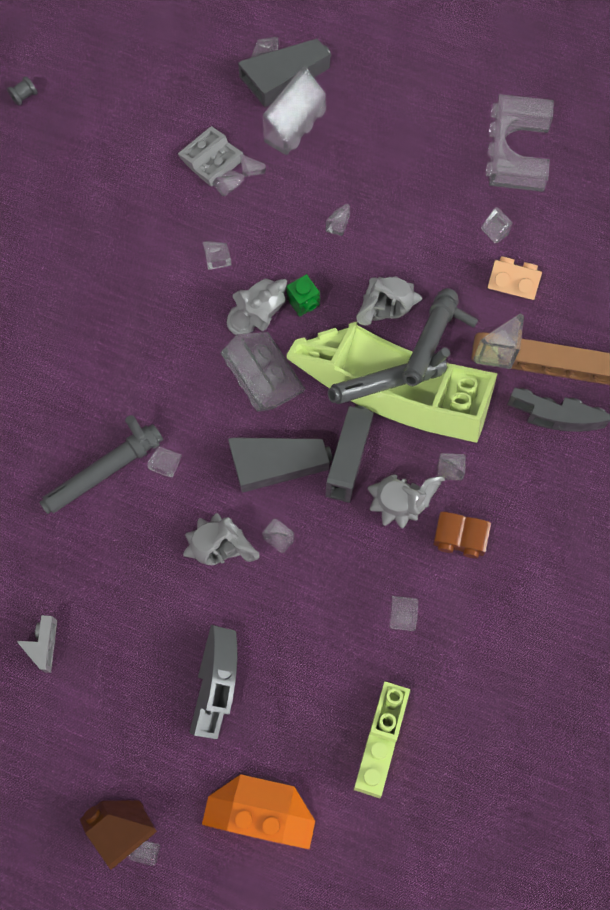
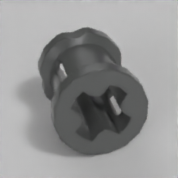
(22, 90)

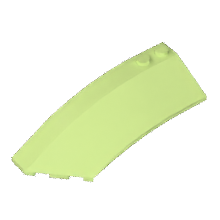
(443, 405)

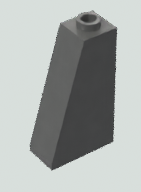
(272, 72)
(349, 454)
(277, 460)

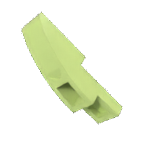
(382, 740)

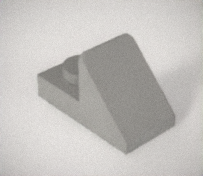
(42, 651)

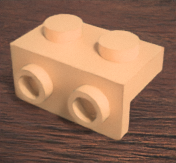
(515, 278)

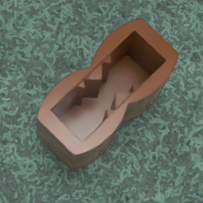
(462, 534)

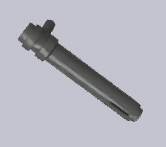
(441, 312)
(383, 380)
(133, 448)

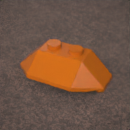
(261, 811)

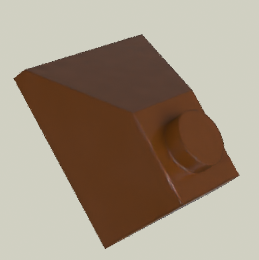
(117, 828)

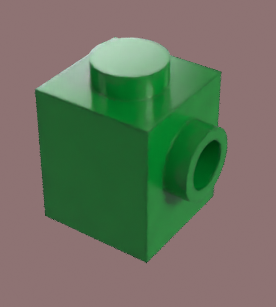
(303, 295)

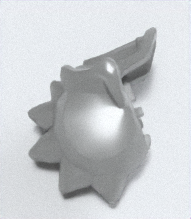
(387, 299)
(256, 306)
(400, 500)
(218, 541)

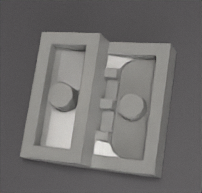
(210, 155)

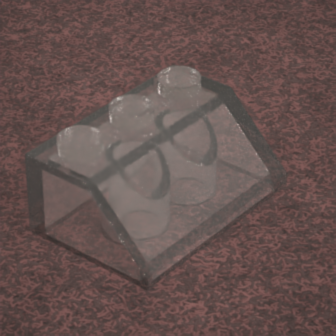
(294, 112)
(261, 370)

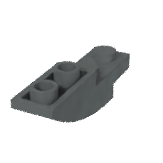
(568, 416)
(218, 682)

